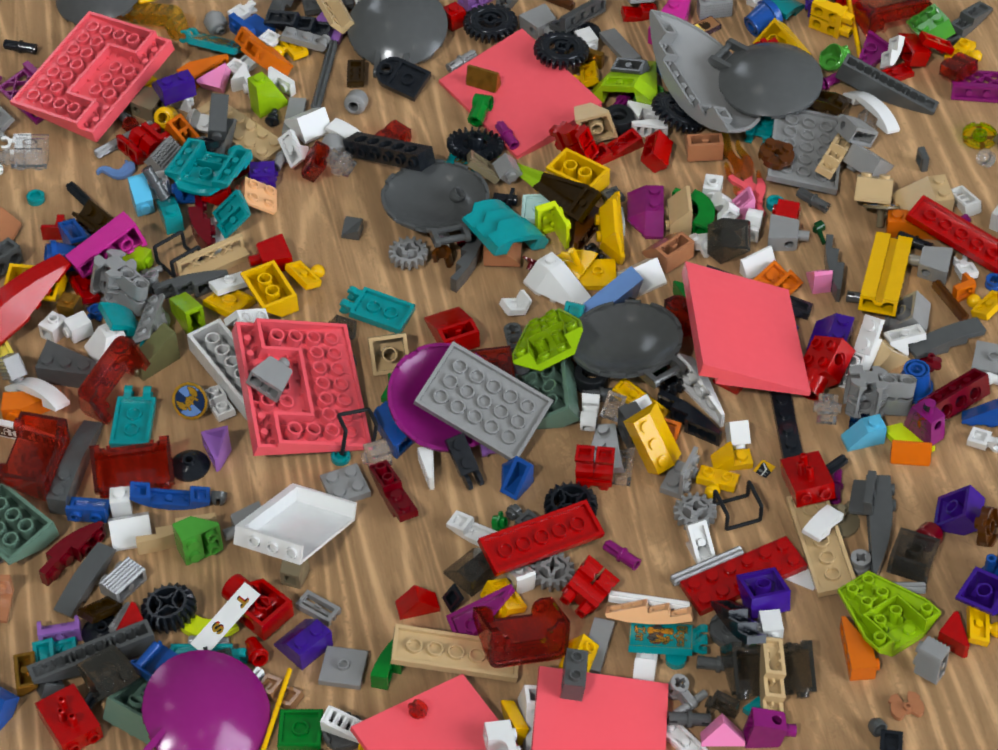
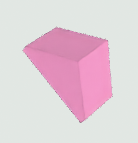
(216, 79)
(744, 201)
(820, 280)
(722, 733)

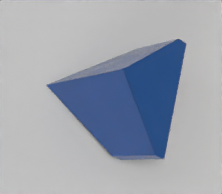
(72, 232)
(516, 477)

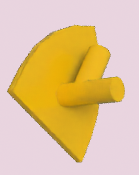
(578, 260)

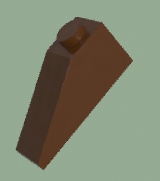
(586, 230)

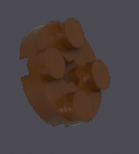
(770, 148)
(986, 526)

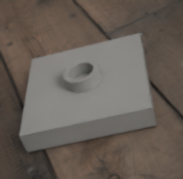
(986, 357)
(343, 667)

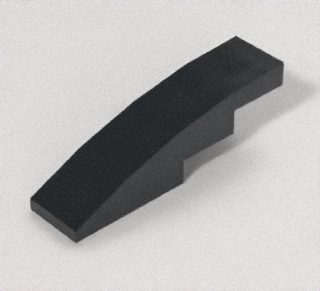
(280, 19)
(693, 420)
(737, 621)

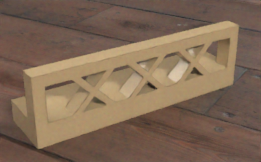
(336, 14)
(225, 259)

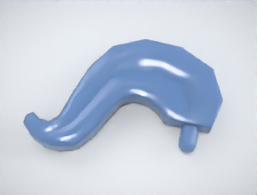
(125, 171)

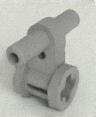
(152, 275)
(682, 694)

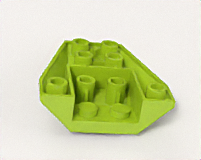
(643, 85)
(548, 340)
(887, 613)

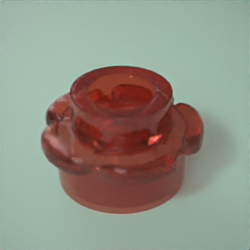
(129, 123)
(418, 709)

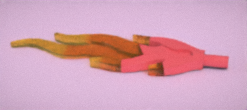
(742, 172)

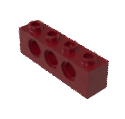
(961, 392)

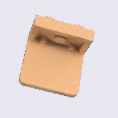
(259, 195)

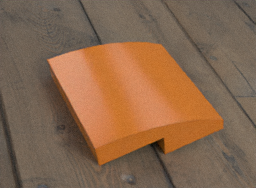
(777, 276)

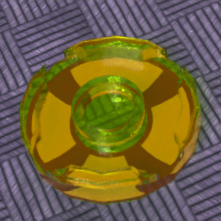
(979, 135)

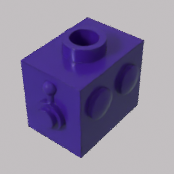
(264, 172)

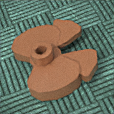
(912, 706)

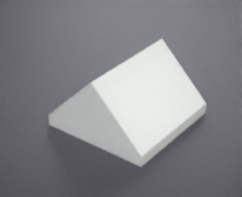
(309, 124)
(651, 272)
(126, 528)

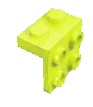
(551, 218)

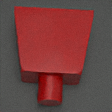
(271, 249)

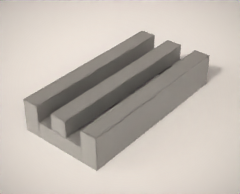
(315, 610)

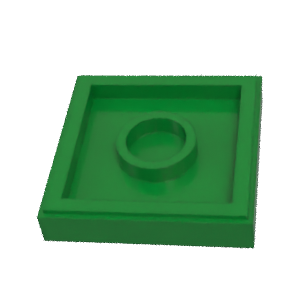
(300, 729)

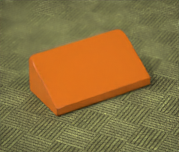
(910, 453)

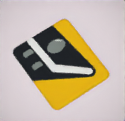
(764, 468)

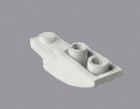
(866, 345)

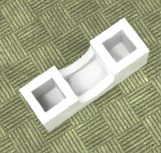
(500, 735)

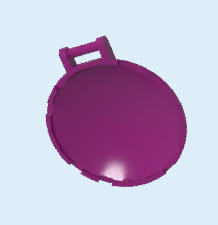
(403, 388)
(205, 704)

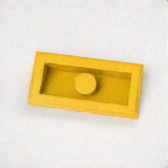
(511, 712)

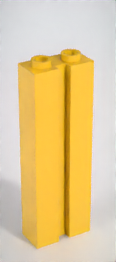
(885, 274)

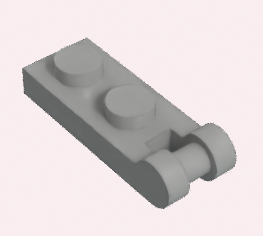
(305, 39)

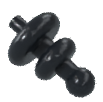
(272, 118)
(592, 247)

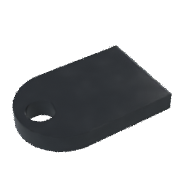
(403, 77)

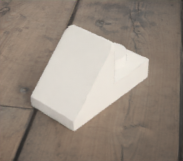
(239, 80)
(282, 82)
(642, 111)
(198, 121)
(292, 149)
(903, 336)
(699, 541)
(522, 579)
(645, 666)

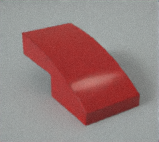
(636, 14)

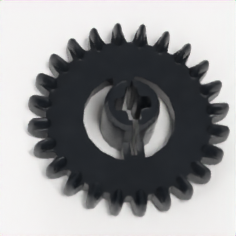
(473, 22)
(560, 53)
(666, 105)
(484, 144)

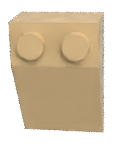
(934, 187)

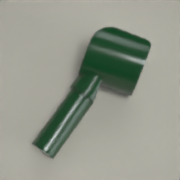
(819, 226)

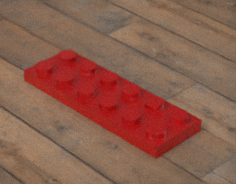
(955, 232)
(540, 537)
(721, 580)

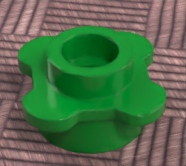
(499, 522)

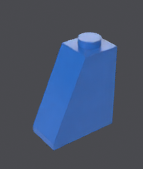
(396, 439)

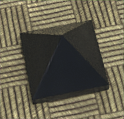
(453, 598)

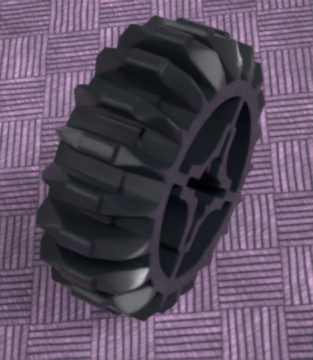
(567, 495)
(169, 608)

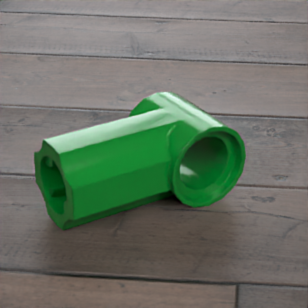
(480, 106)

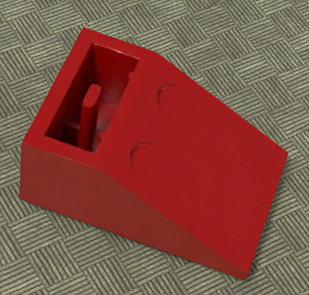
(454, 326)

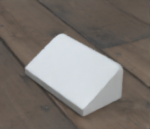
(756, 262)

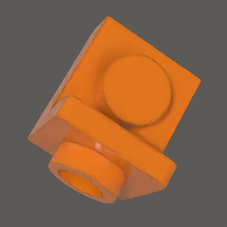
(965, 288)

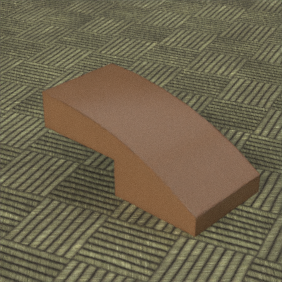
(273, 685)

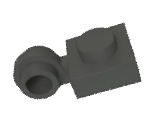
(515, 513)

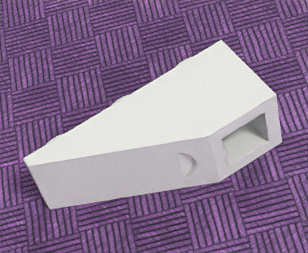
(526, 706)

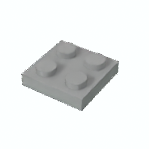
(346, 483)

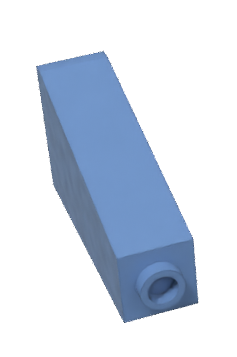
(618, 290)

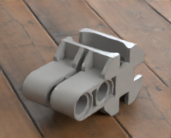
(122, 281)
(883, 395)

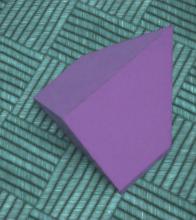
(217, 445)

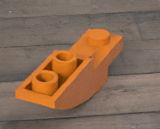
(260, 52)

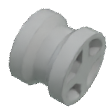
(863, 565)

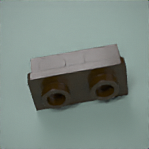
(92, 216)

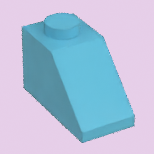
(141, 195)
(865, 433)

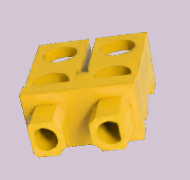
(831, 18)

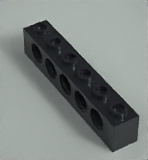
(389, 151)

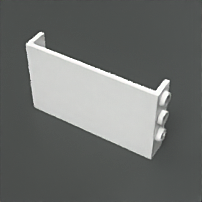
(295, 523)

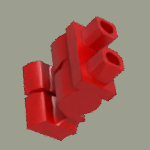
(575, 138)
(141, 141)
(594, 473)
(584, 593)

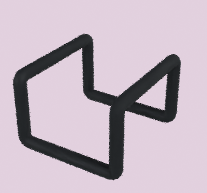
(189, 251)
(345, 429)
(721, 502)

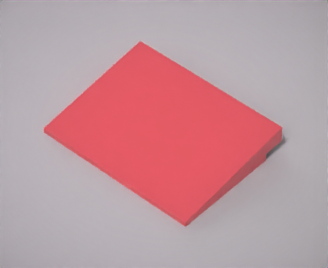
(93, 74)
(529, 94)
(744, 331)
(318, 389)
(611, 716)
(451, 723)

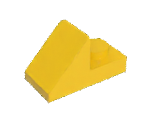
(730, 459)

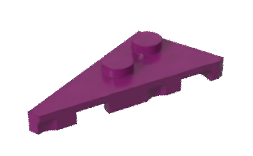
(873, 48)
(462, 619)

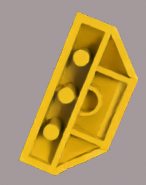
(610, 228)

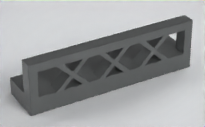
(579, 16)

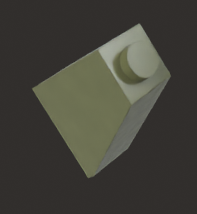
(160, 351)

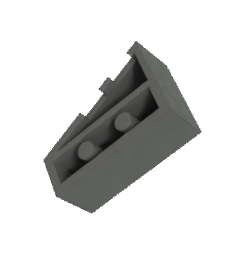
(63, 366)

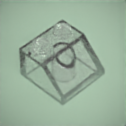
(29, 151)

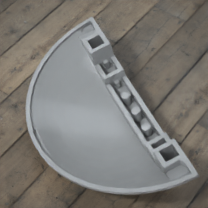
(694, 84)

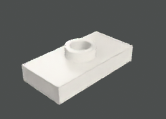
(227, 284)

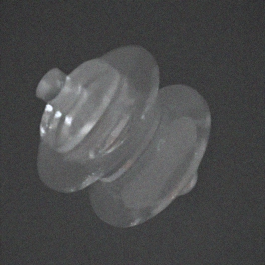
(986, 158)

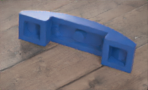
(168, 498)

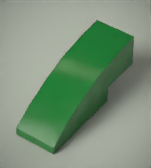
(383, 670)

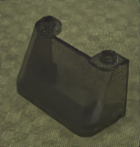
(742, 669)

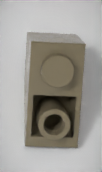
(294, 574)

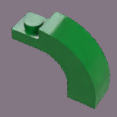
(702, 209)

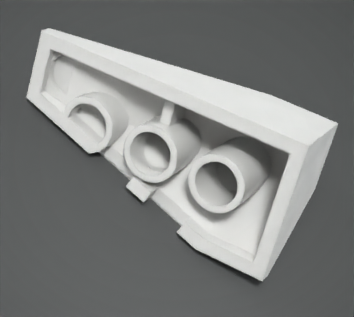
(555, 280)
(700, 389)

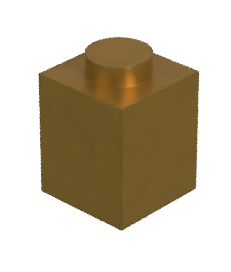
(69, 304)

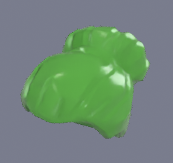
(833, 56)

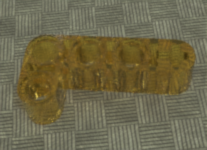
(159, 15)

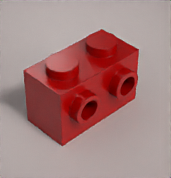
(913, 51)
(656, 151)

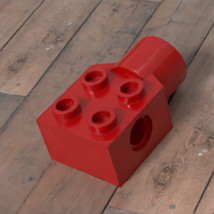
(826, 363)
(269, 609)

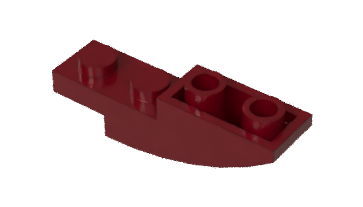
(201, 224)
(392, 491)
(73, 546)

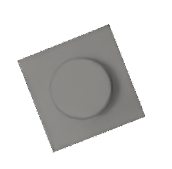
(507, 168)

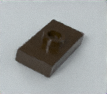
(355, 73)
(99, 610)

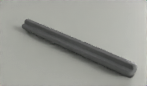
(324, 74)

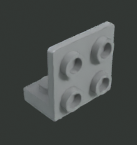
(680, 476)

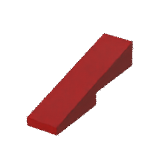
(619, 147)

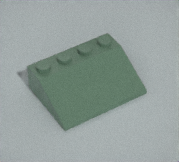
(559, 385)
(22, 527)
(125, 712)

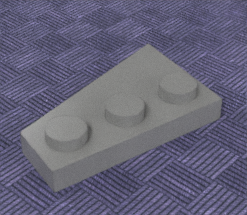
(607, 436)

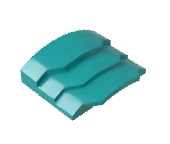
(203, 171)
(501, 226)

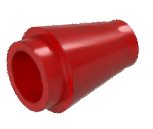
(256, 652)

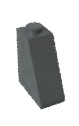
(218, 116)

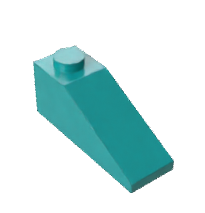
(170, 215)

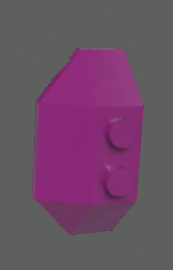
(646, 210)

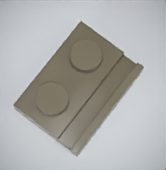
(482, 166)

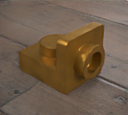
(595, 55)

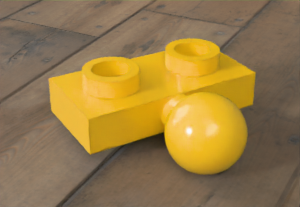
(967, 47)
(294, 51)
(588, 74)
(304, 276)
(985, 307)
(716, 480)
(979, 627)

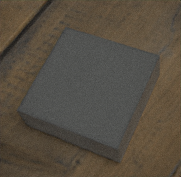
(922, 159)
(606, 194)

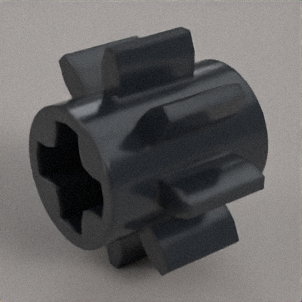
(672, 385)

